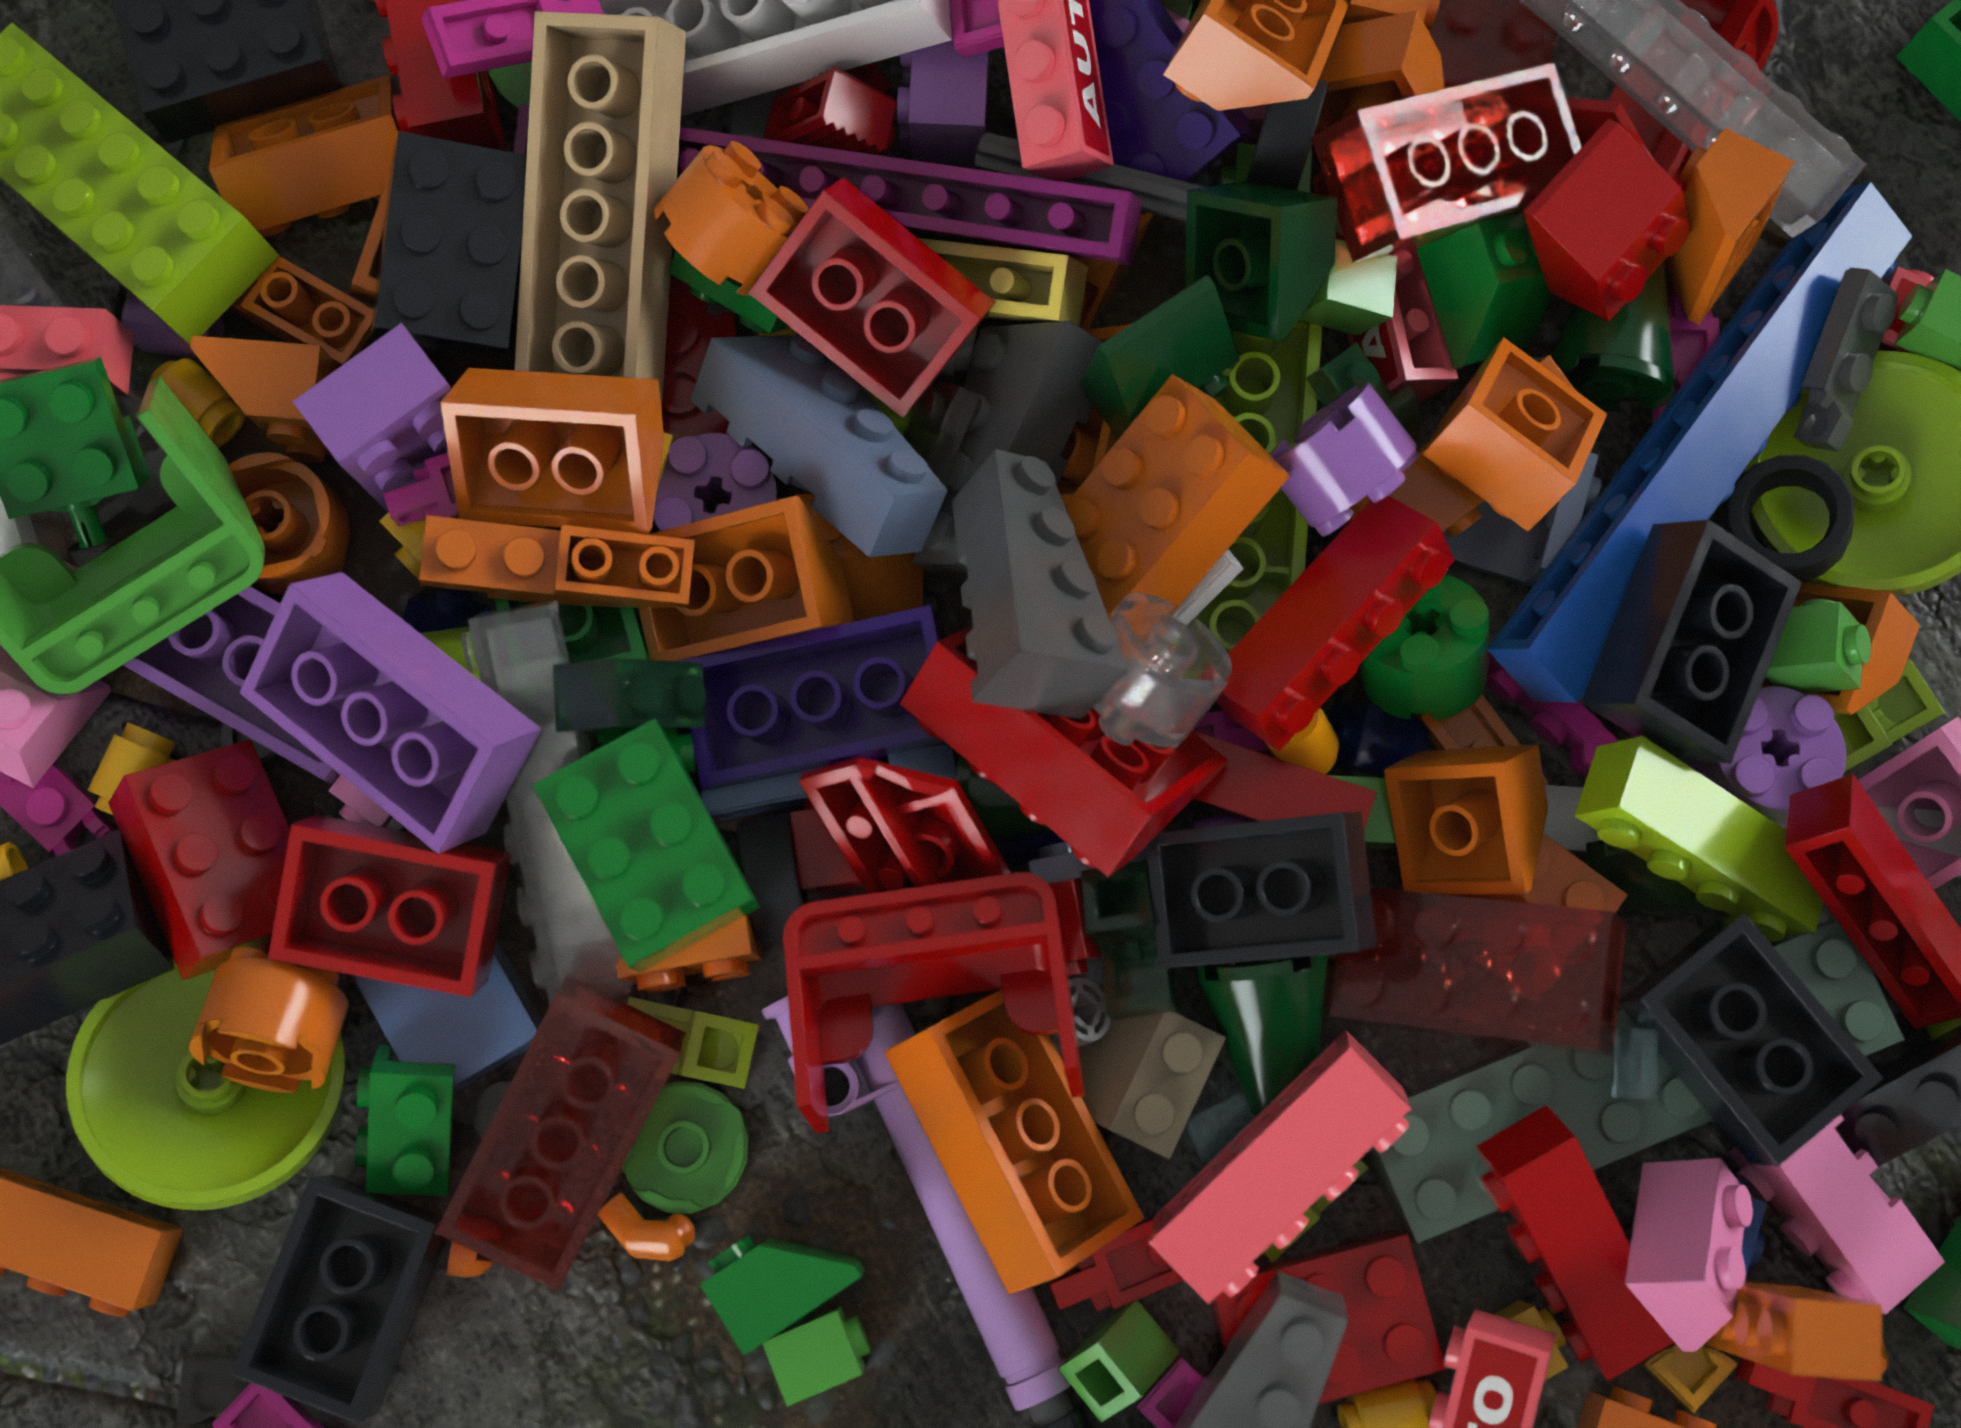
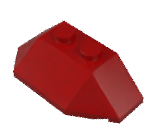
(901, 825)

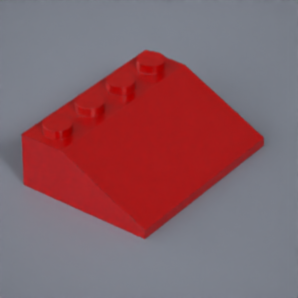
(1058, 768)

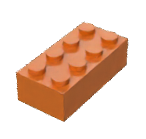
(1171, 496)
(1014, 1142)

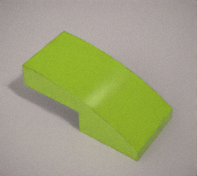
(1888, 717)
(714, 1045)

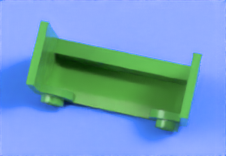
(91, 620)

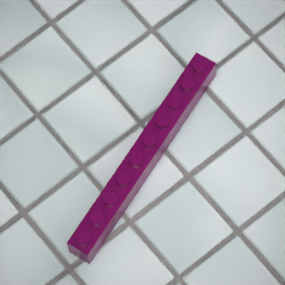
(940, 197)

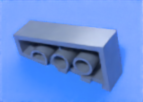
(823, 438)

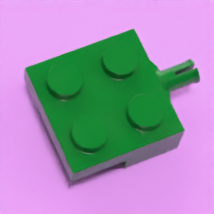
(66, 446)

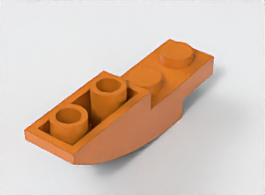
(305, 311)
(566, 565)

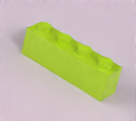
(1697, 836)

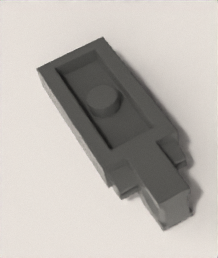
(1844, 358)

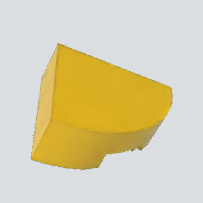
(1689, 1375)

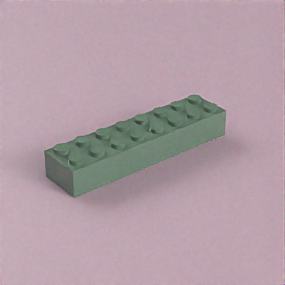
(1435, 1163)

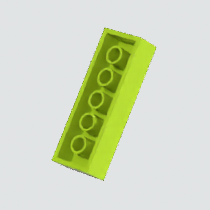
(121, 193)

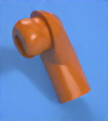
(643, 1237)

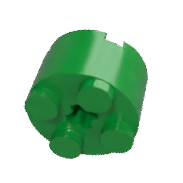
(1434, 657)

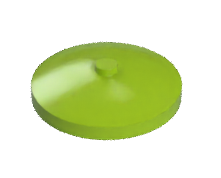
(1900, 472)
(178, 1126)

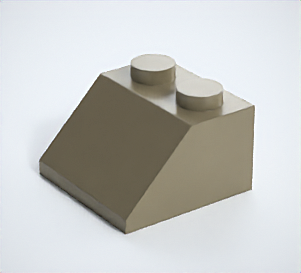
(1148, 1077)

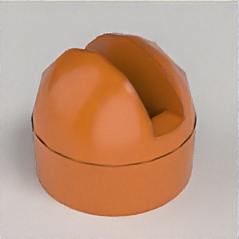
(466, 1263)

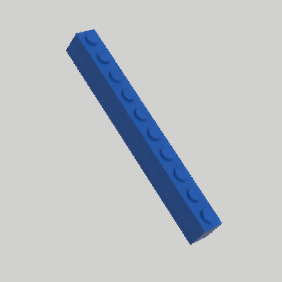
(1695, 445)

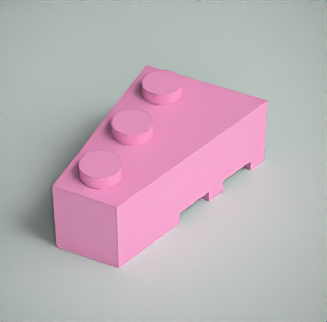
(1845, 1219)

